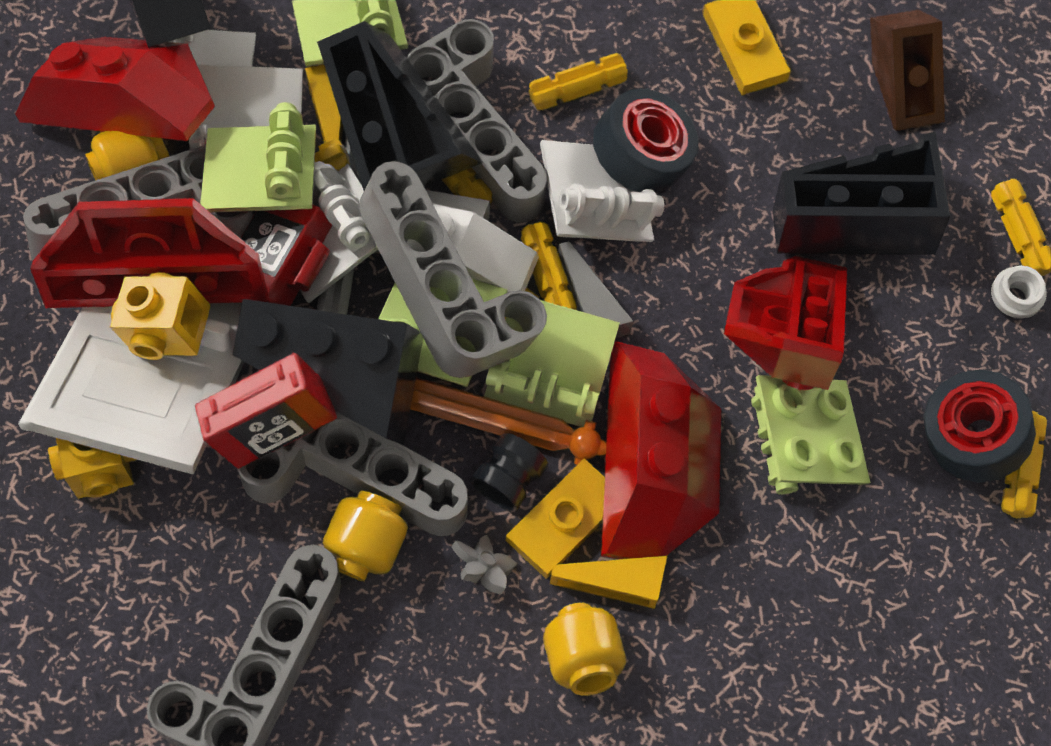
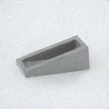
(589, 291)

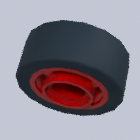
(645, 140)
(976, 397)

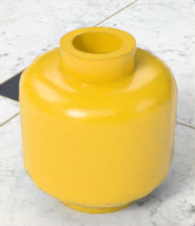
(120, 151)
(365, 535)
(584, 649)

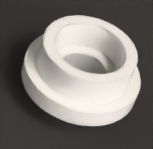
(1026, 280)

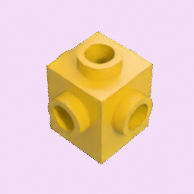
(160, 316)
(88, 469)

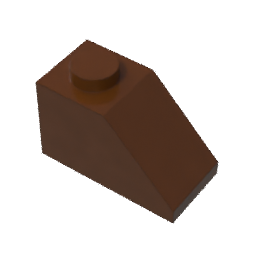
(909, 67)

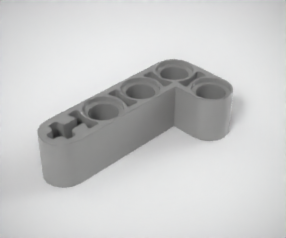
(483, 127)
(167, 178)
(400, 209)
(362, 472)
(259, 654)

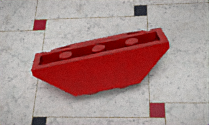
(119, 88)
(136, 238)
(792, 321)
(658, 456)

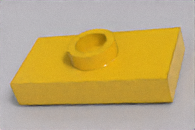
(746, 44)
(561, 519)

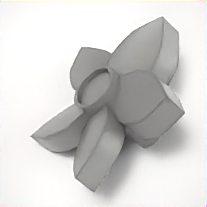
(484, 564)

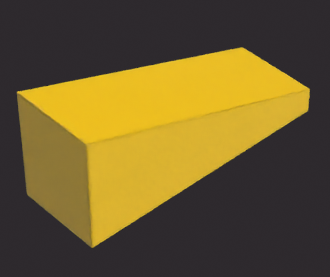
(324, 103)
(624, 580)

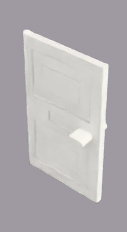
(133, 404)

